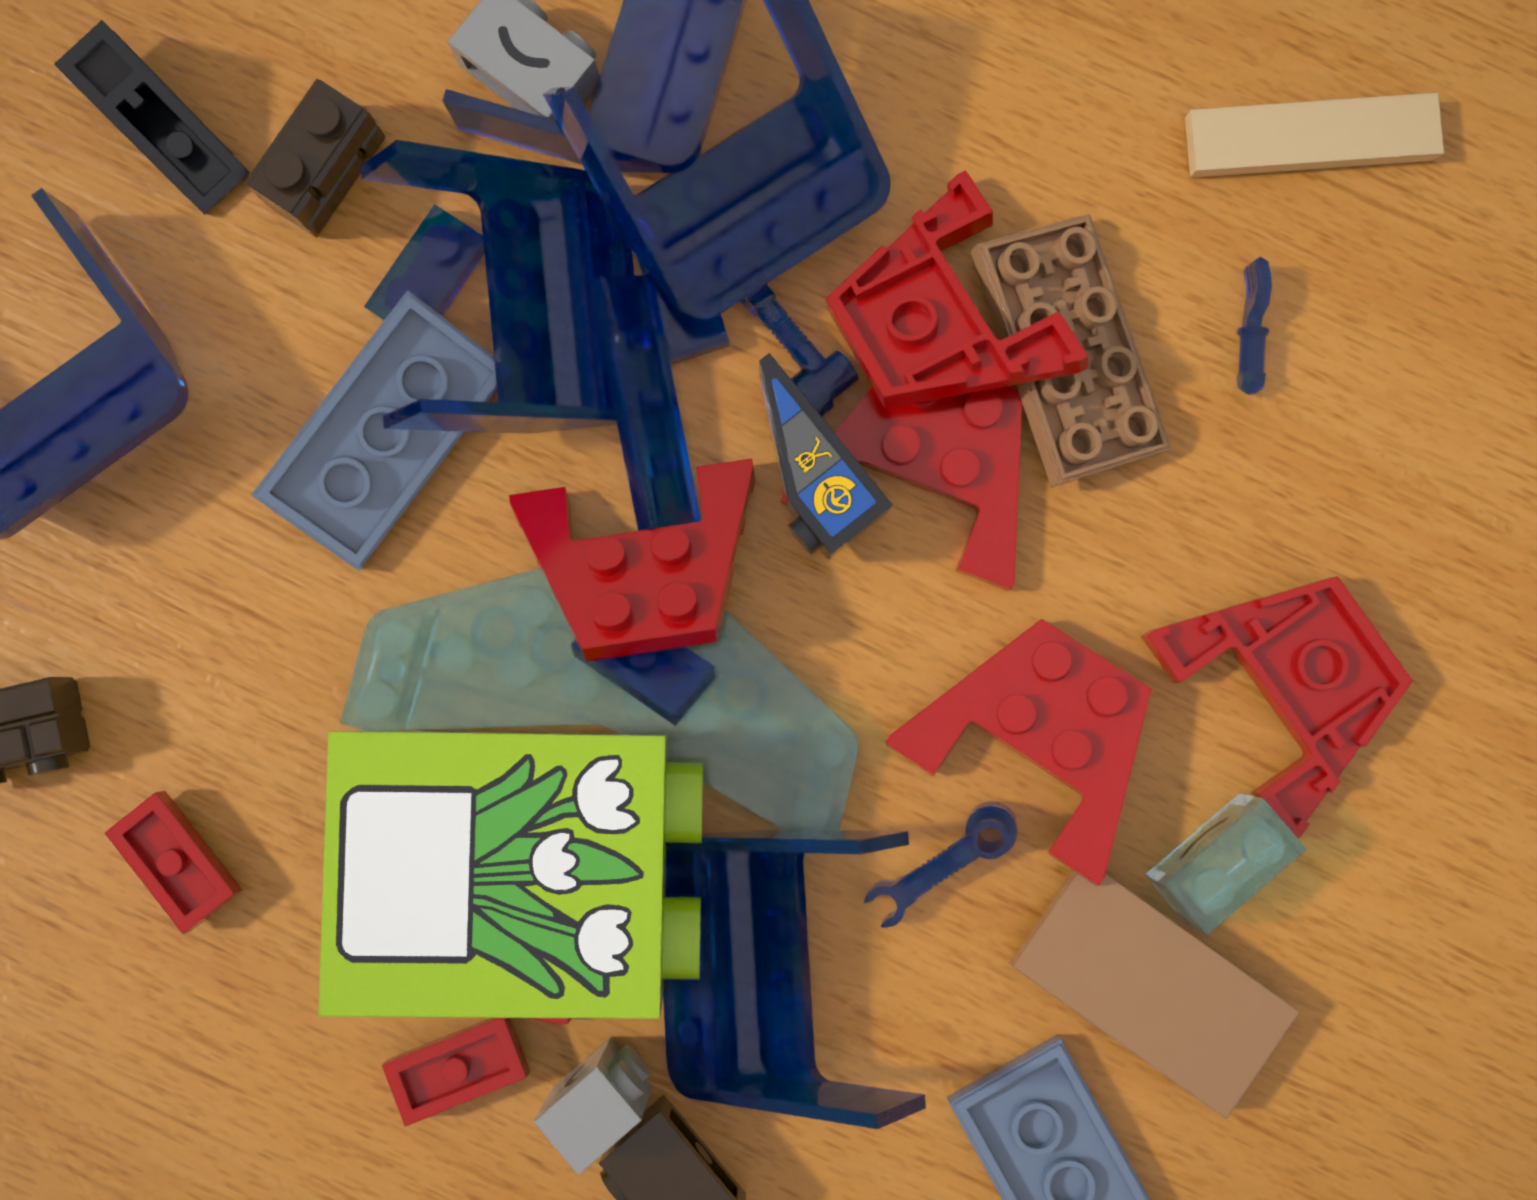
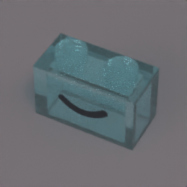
(1225, 862)

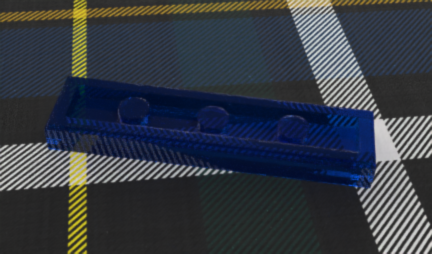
(645, 401)

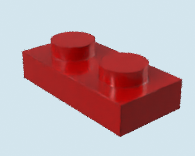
(173, 861)
(455, 1069)

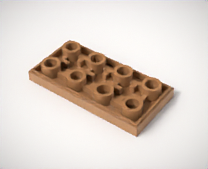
(1083, 418)
(1155, 989)

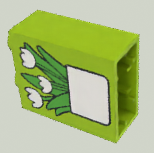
(504, 875)

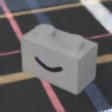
(523, 56)
(595, 1104)

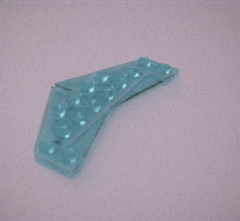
(508, 661)

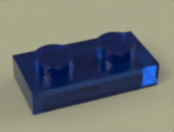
(430, 265)
(661, 680)

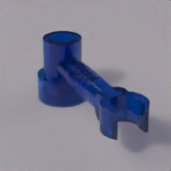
(819, 377)
(957, 856)

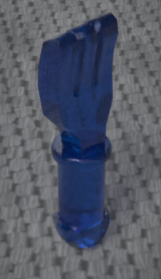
(1252, 334)

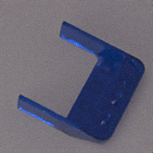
(650, 93)
(753, 197)
(541, 249)
(93, 403)
(748, 1020)

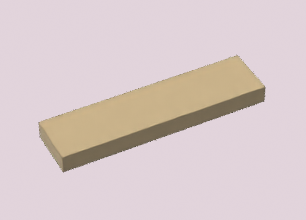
(1314, 135)

